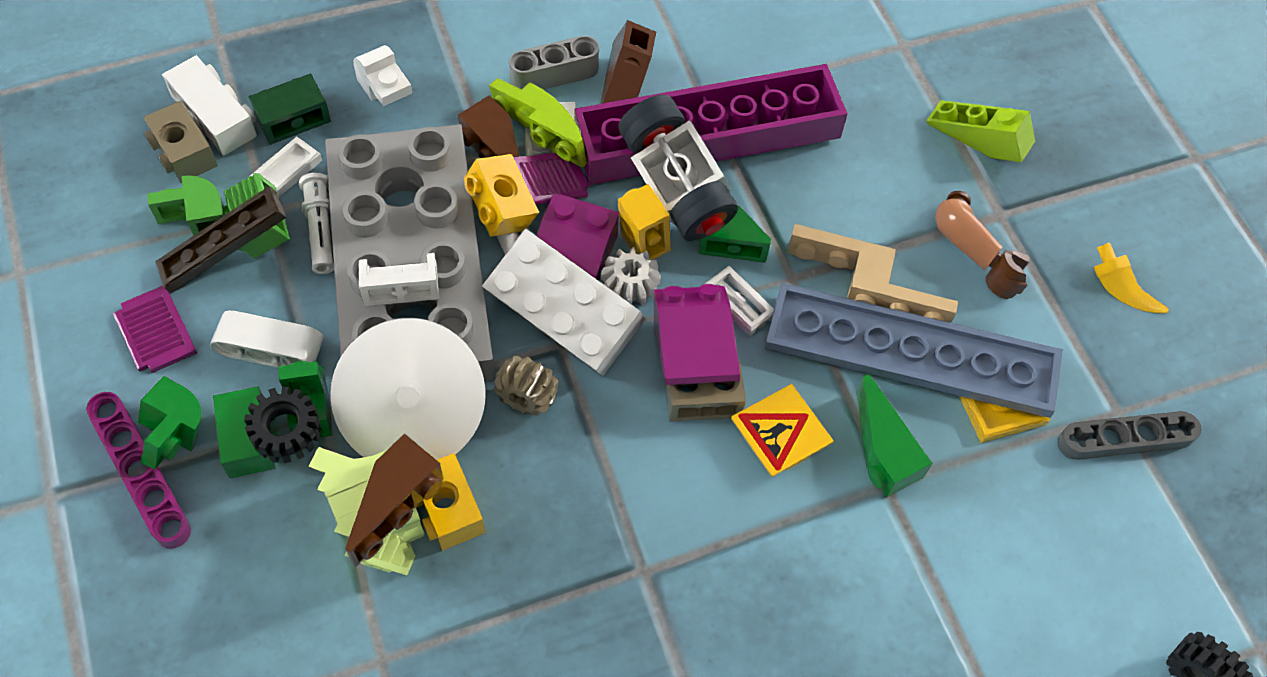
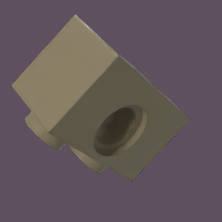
(180, 141)

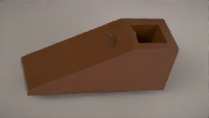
(628, 62)
(488, 129)
(394, 489)

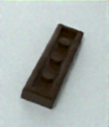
(220, 239)

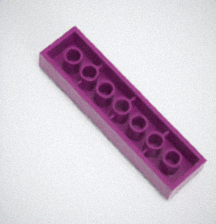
(730, 117)

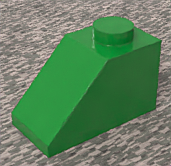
(738, 240)

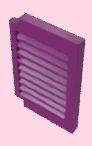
(551, 174)
(154, 330)

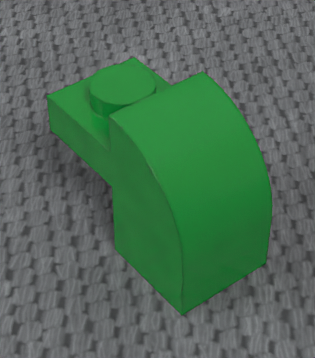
(311, 381)
(172, 416)

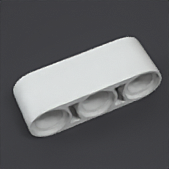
(265, 340)

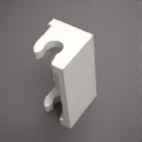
(399, 282)

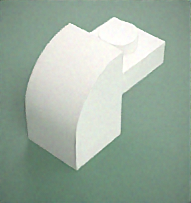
(381, 76)

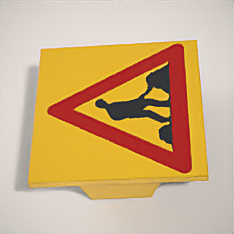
(782, 430)

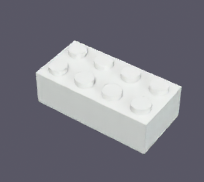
(564, 302)

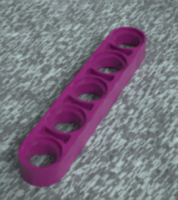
(141, 485)

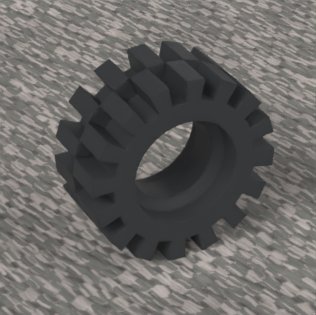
(277, 405)
(1205, 658)

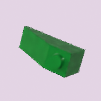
(890, 449)

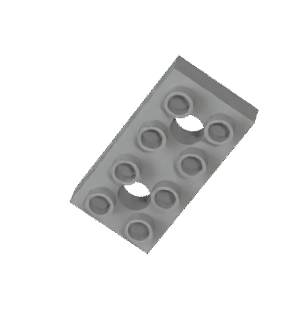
(439, 221)

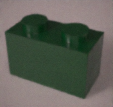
(290, 108)

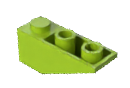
(988, 129)

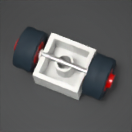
(678, 167)

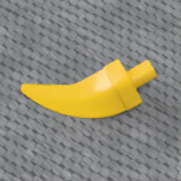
(1121, 283)

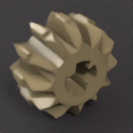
(526, 385)

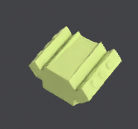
(344, 488)

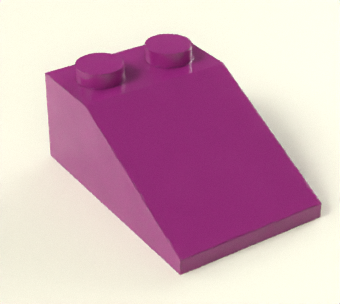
(580, 232)
(695, 335)

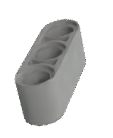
(555, 63)

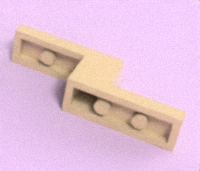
(870, 273)

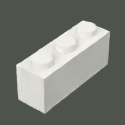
(211, 104)

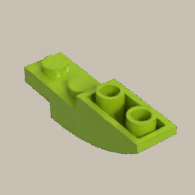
(547, 119)

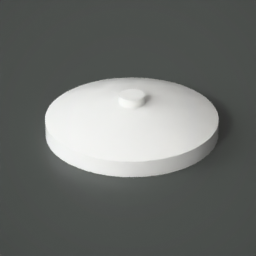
(411, 382)

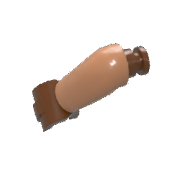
(967, 233)

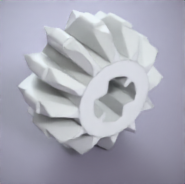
(631, 275)

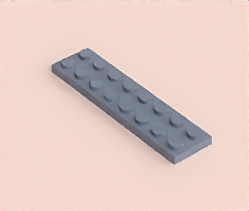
(916, 350)

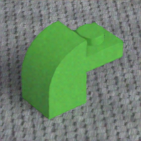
(195, 201)

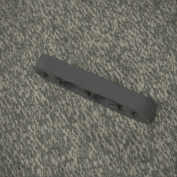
(1128, 432)

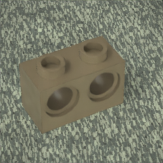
(705, 400)

